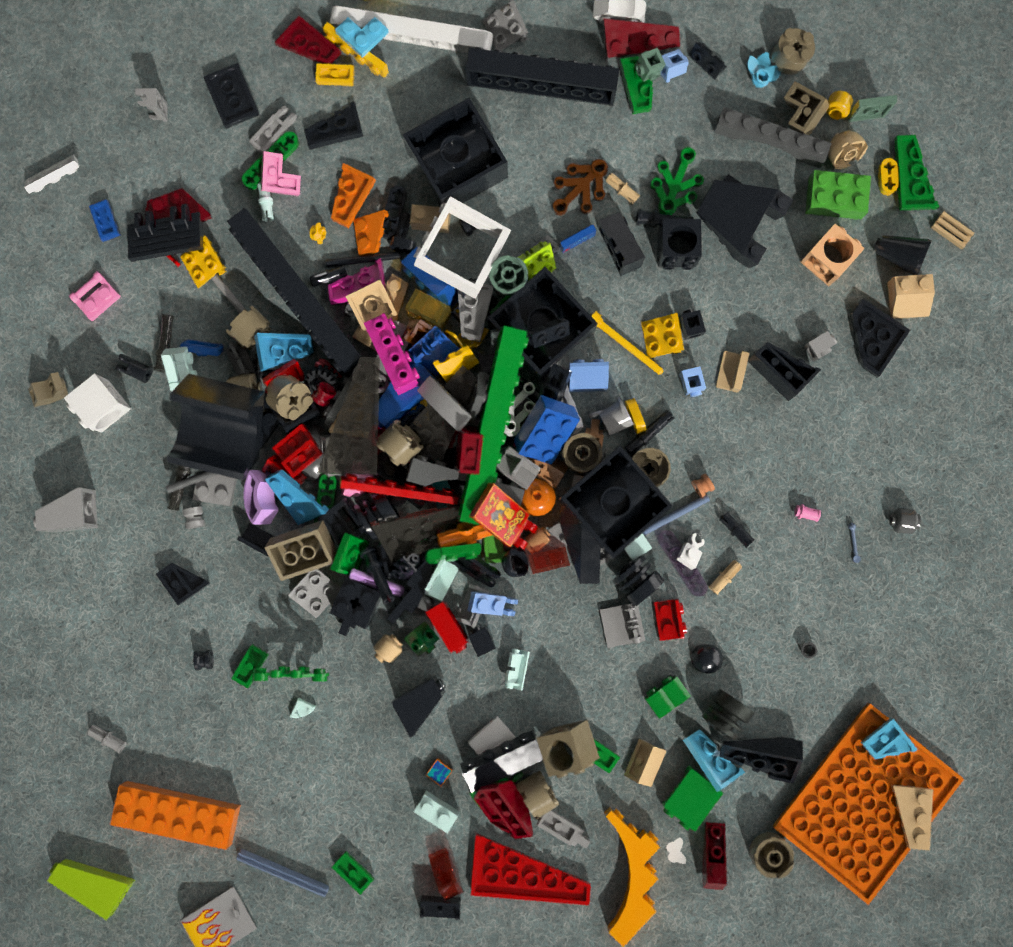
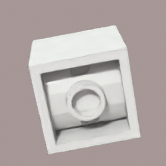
(96, 403)

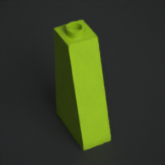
(90, 886)

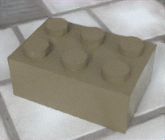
(301, 550)

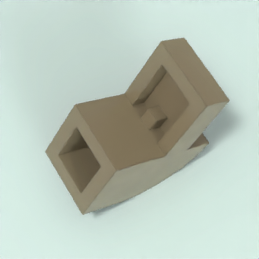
(48, 390)

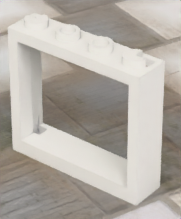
(475, 219)

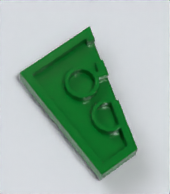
(638, 92)

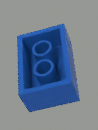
(546, 430)

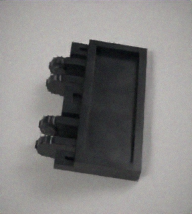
(167, 238)

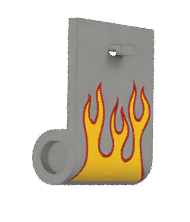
(217, 922)

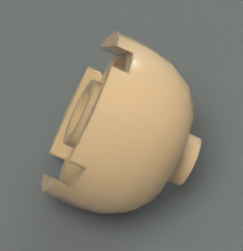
(845, 148)

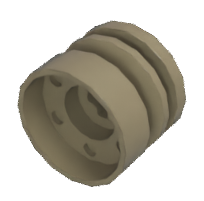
(657, 461)

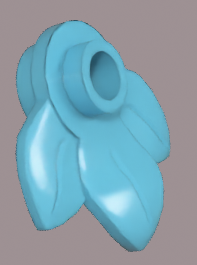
(762, 68)

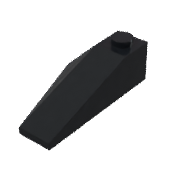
(582, 548)
(775, 756)

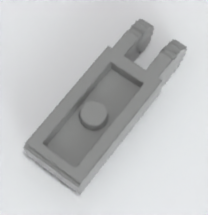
(272, 130)

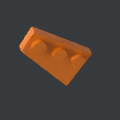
(352, 192)

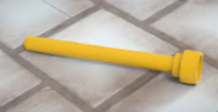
(626, 344)

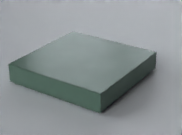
(872, 108)

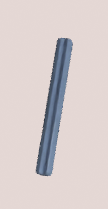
(282, 872)

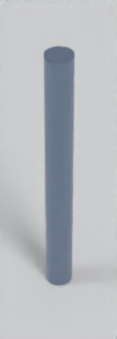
(677, 513)

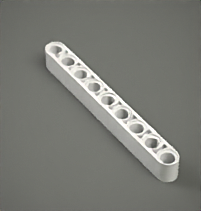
(417, 31)

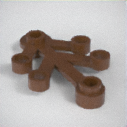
(582, 185)

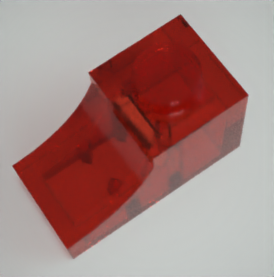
(548, 560)
(445, 874)

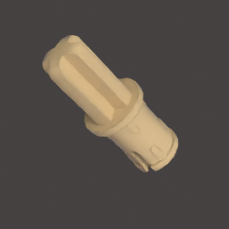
(622, 188)
(725, 577)

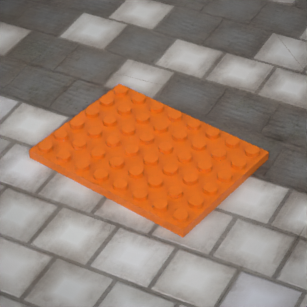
(849, 812)

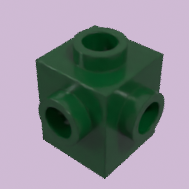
(422, 639)

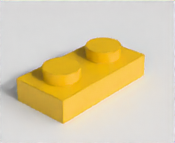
(335, 74)

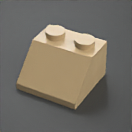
(911, 296)

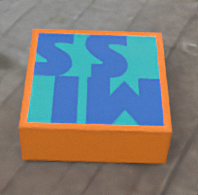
(439, 772)

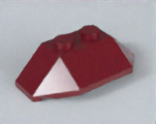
(505, 808)

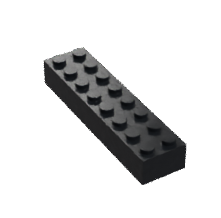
(541, 76)

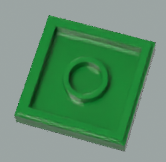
(349, 554)

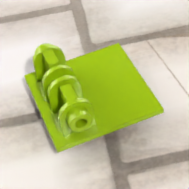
(540, 257)

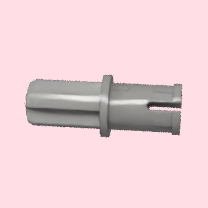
(106, 738)

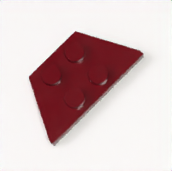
(161, 205)

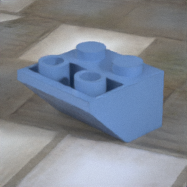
(588, 376)

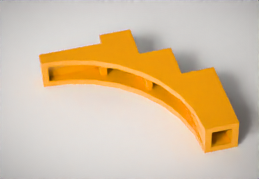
(636, 907)

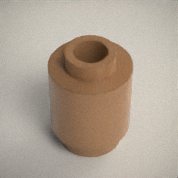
(537, 540)

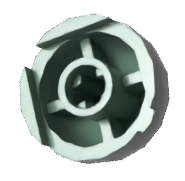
(508, 275)

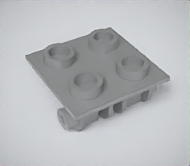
(506, 26)
(314, 592)
(622, 625)

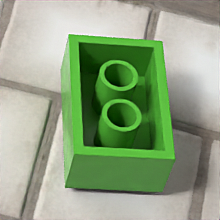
(838, 194)

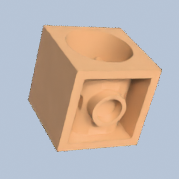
(823, 267)

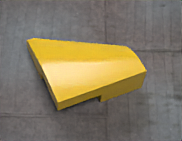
(455, 361)

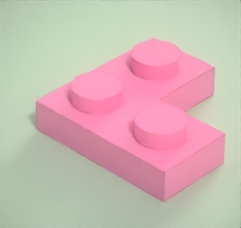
(274, 180)

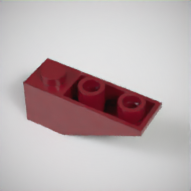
(714, 857)

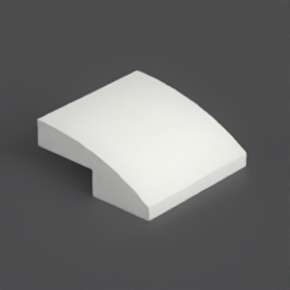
(491, 736)

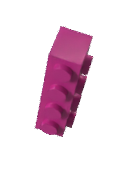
(391, 354)

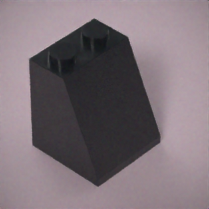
(418, 703)

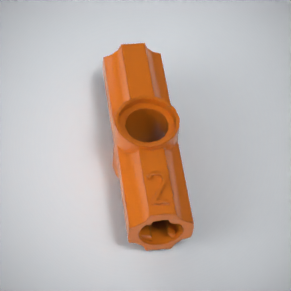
(464, 534)

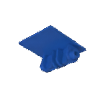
(432, 347)

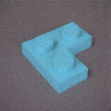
(361, 39)

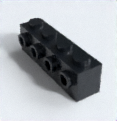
(501, 761)

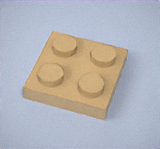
(370, 303)

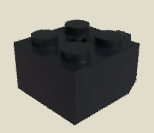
(344, 606)

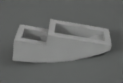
(444, 403)

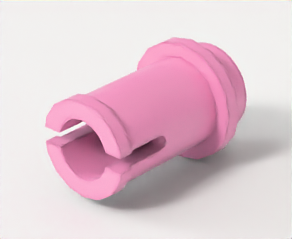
(806, 512)

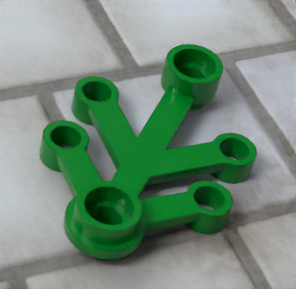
(675, 185)
(318, 675)

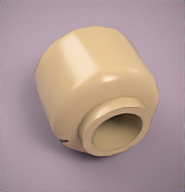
(388, 648)

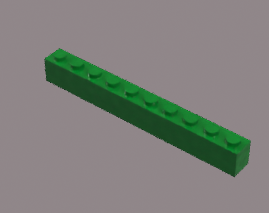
(495, 415)

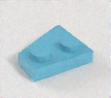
(888, 740)

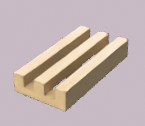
(968, 233)

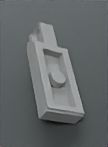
(563, 829)

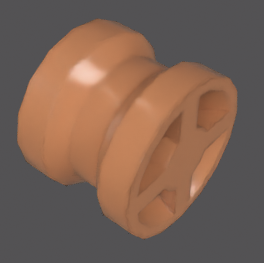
(703, 485)

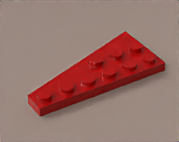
(513, 875)

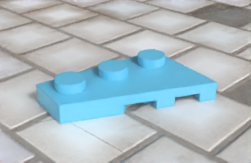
(717, 769)

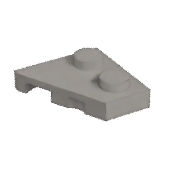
(215, 490)

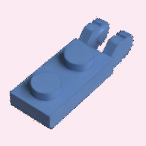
(490, 604)

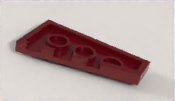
(632, 37)

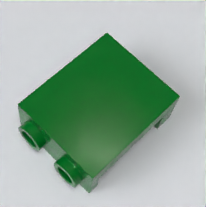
(691, 800)

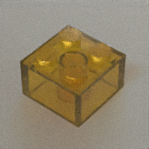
(428, 310)

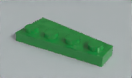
(913, 186)

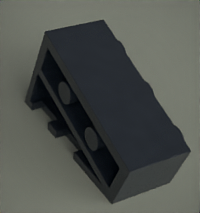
(621, 243)
(782, 370)

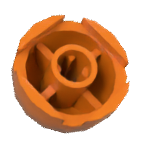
(538, 498)

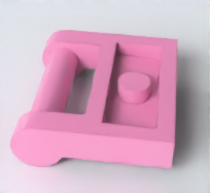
(97, 301)

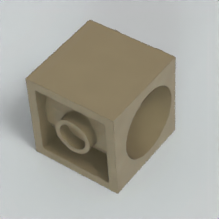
(555, 757)

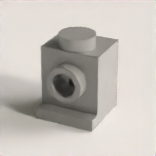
(820, 346)

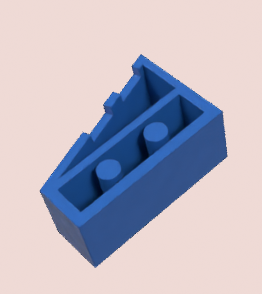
(433, 286)

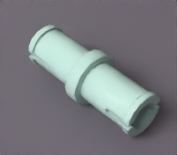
(266, 203)

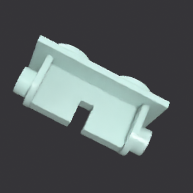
(518, 662)

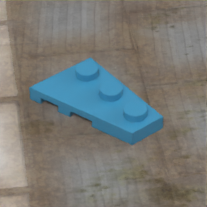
(295, 500)

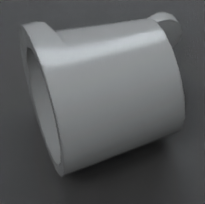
(614, 417)

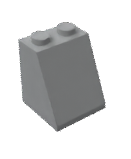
(68, 513)

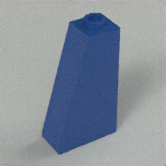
(396, 406)

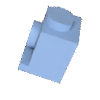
(675, 65)
(693, 374)

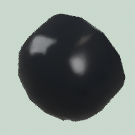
(515, 562)
(707, 658)

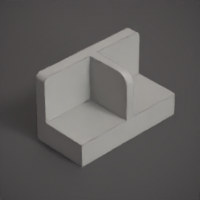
(518, 468)

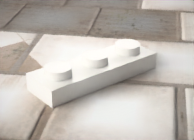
(51, 174)

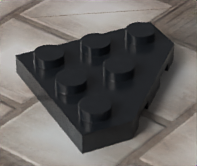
(876, 336)

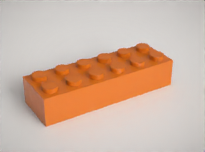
(175, 815)

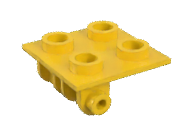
(203, 263)
(662, 335)

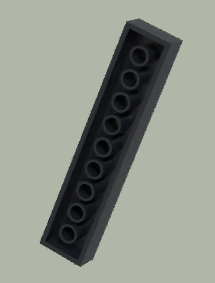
(293, 289)

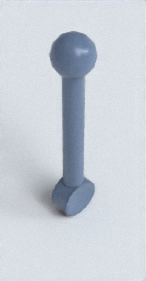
(855, 558)

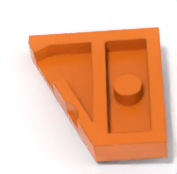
(369, 232)

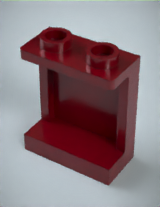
(468, 450)

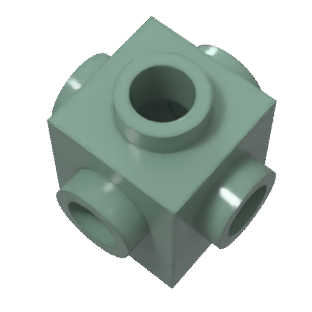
(650, 65)

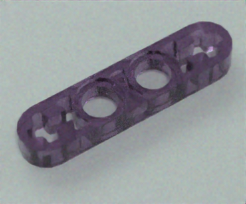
(679, 566)

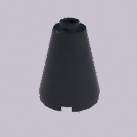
(903, 251)

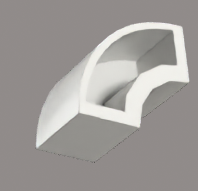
(620, 10)

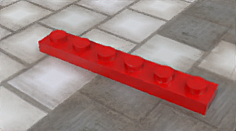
(390, 487)

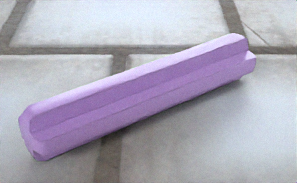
(367, 579)

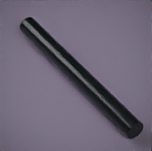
(363, 259)

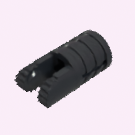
(135, 369)

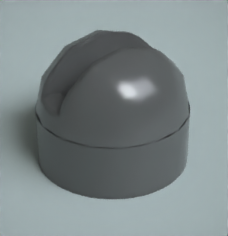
(426, 603)
(804, 648)

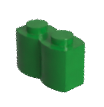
(667, 696)

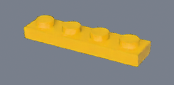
(376, 65)

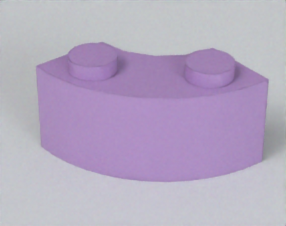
(259, 498)

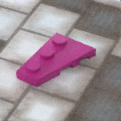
(350, 284)

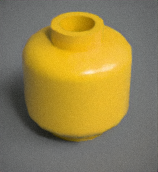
(839, 105)

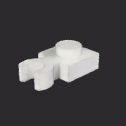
(689, 553)

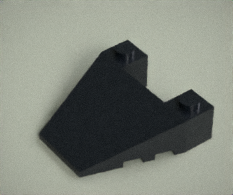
(735, 213)

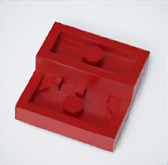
(297, 450)

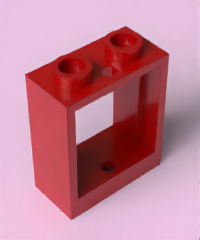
(448, 627)

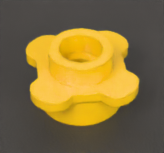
(318, 233)

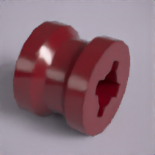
(323, 394)

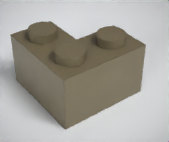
(809, 108)

